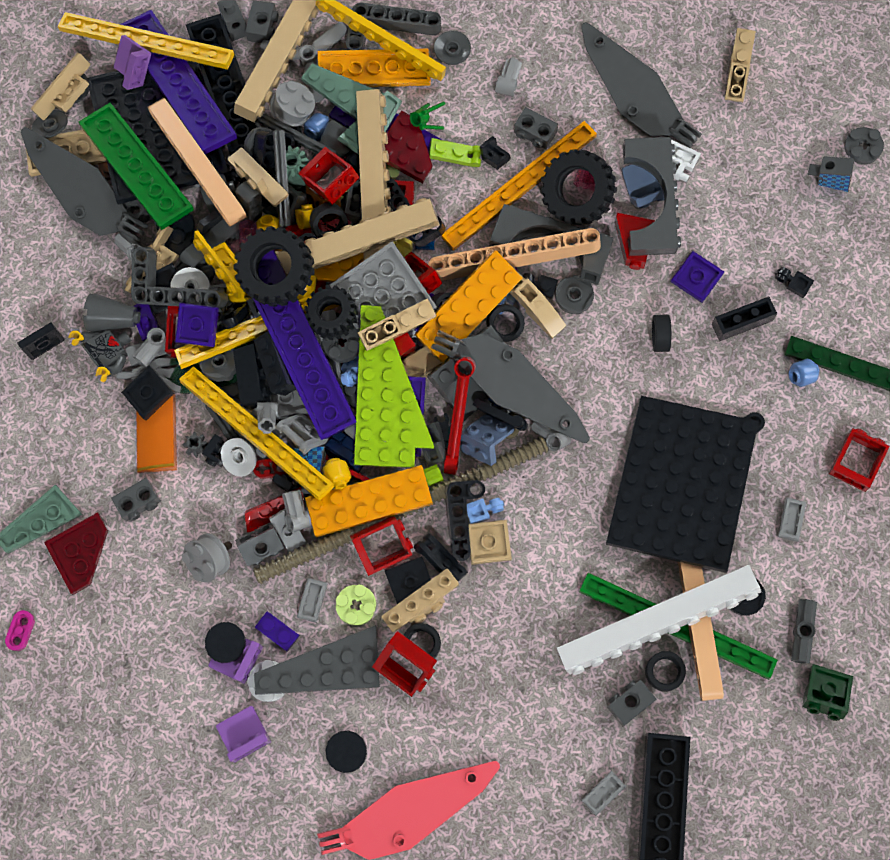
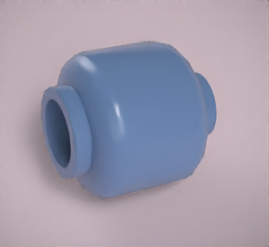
(315, 126)
(804, 372)

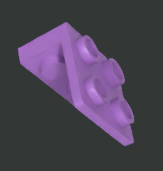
(132, 62)
(240, 668)
(243, 734)

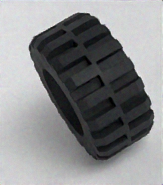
(558, 172)
(254, 251)

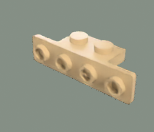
(64, 89)
(257, 177)
(164, 255)
(421, 602)

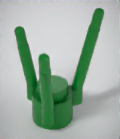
(421, 117)

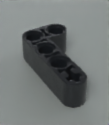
(266, 149)
(428, 235)
(462, 520)

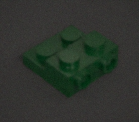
(828, 692)

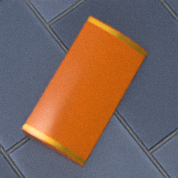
(157, 439)

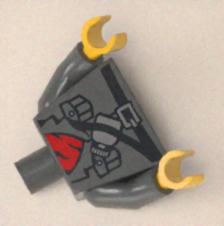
(104, 350)

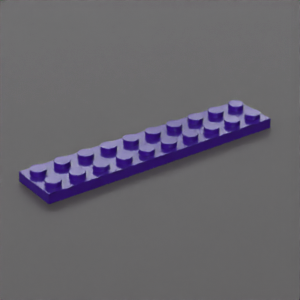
(185, 92)
(304, 357)

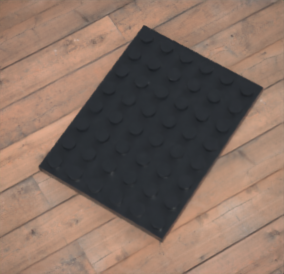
(133, 108)
(683, 484)

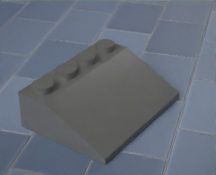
(445, 379)

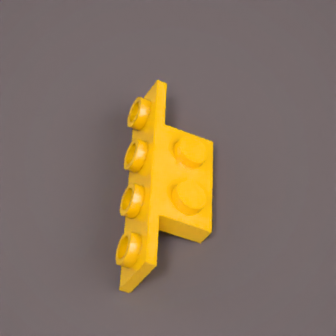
(222, 261)

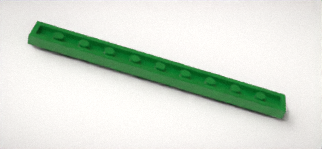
(726, 647)

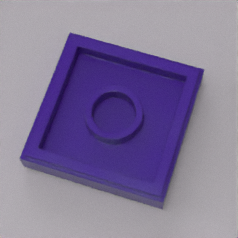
(697, 276)
(197, 324)

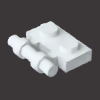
(686, 159)

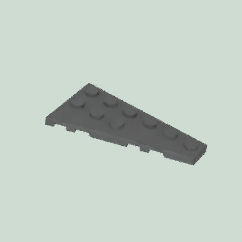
(331, 667)

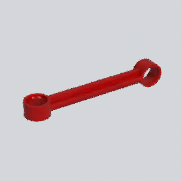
(452, 456)

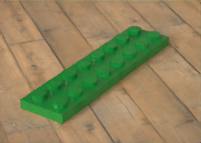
(136, 166)

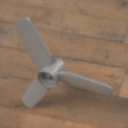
(323, 43)

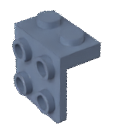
(641, 186)
(482, 437)

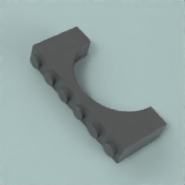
(655, 157)
(519, 224)

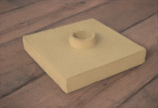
(489, 542)

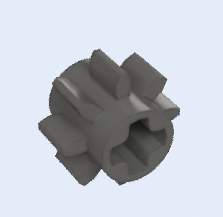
(192, 449)

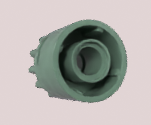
(296, 162)

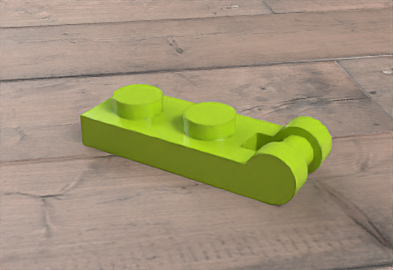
(454, 153)

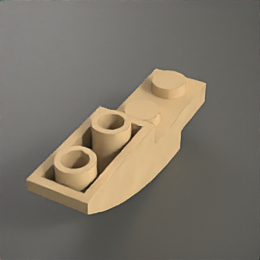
(739, 65)
(538, 307)
(397, 324)

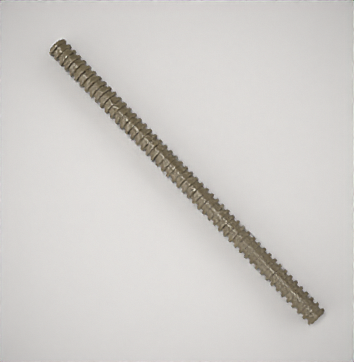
(437, 493)

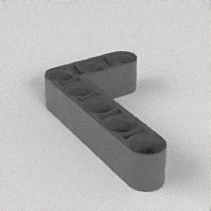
(387, 22)
(251, 203)
(170, 294)

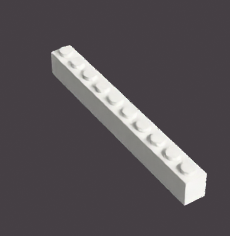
(659, 619)

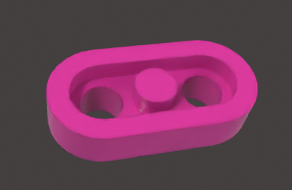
(18, 630)

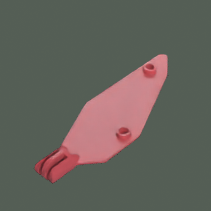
(409, 813)

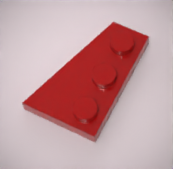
(260, 514)

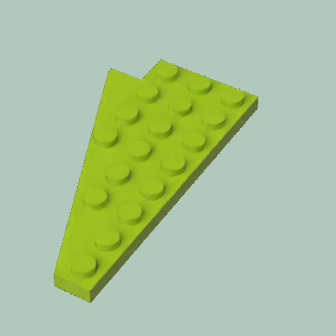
(386, 407)

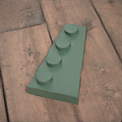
(335, 88)
(350, 136)
(39, 519)

